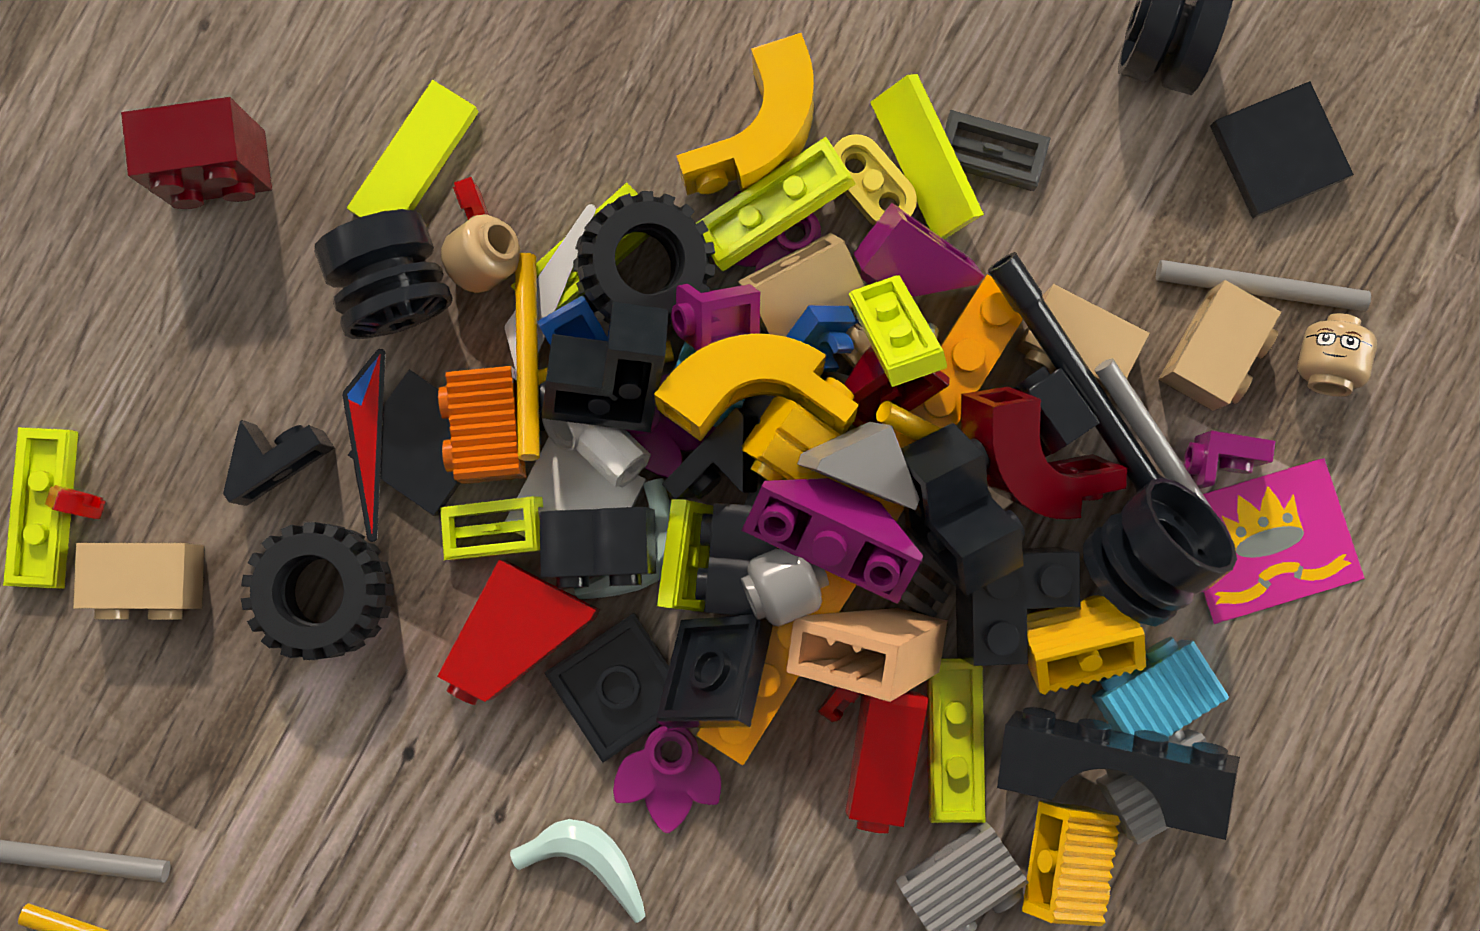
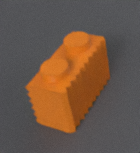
(482, 425)

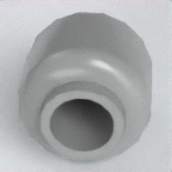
(783, 587)

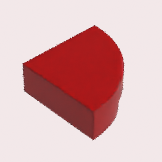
(470, 197)
(75, 502)
(836, 703)

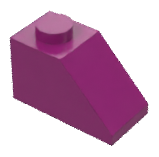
(916, 253)

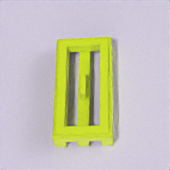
(530, 525)
(683, 556)

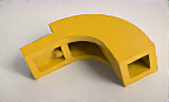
(775, 135)
(748, 367)

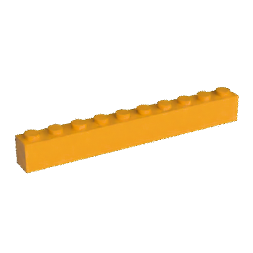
(970, 355)

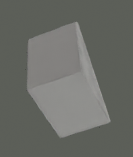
(868, 461)

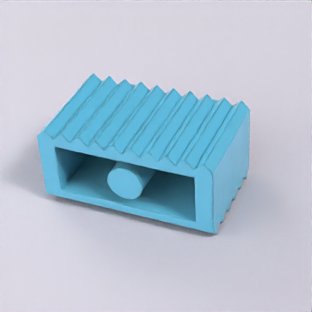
(1165, 694)

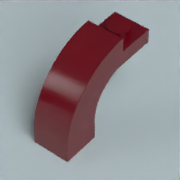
(1010, 433)

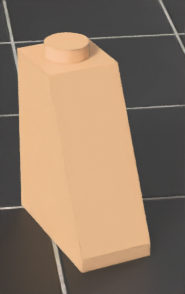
(868, 650)

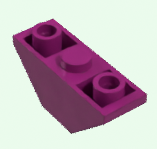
(836, 532)

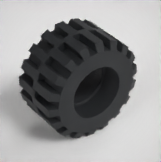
(657, 218)
(275, 583)

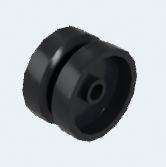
(1178, 36)

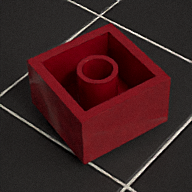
(197, 152)

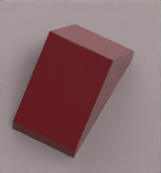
(873, 388)

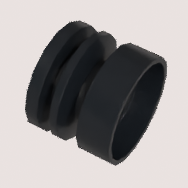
(382, 273)
(1159, 552)

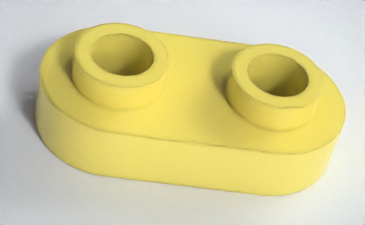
(877, 180)

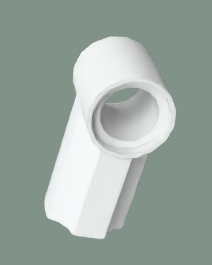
(607, 449)

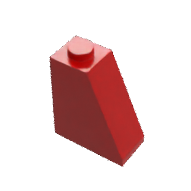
(511, 632)
(885, 760)

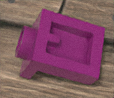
(715, 314)
(1233, 451)

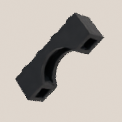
(1188, 782)

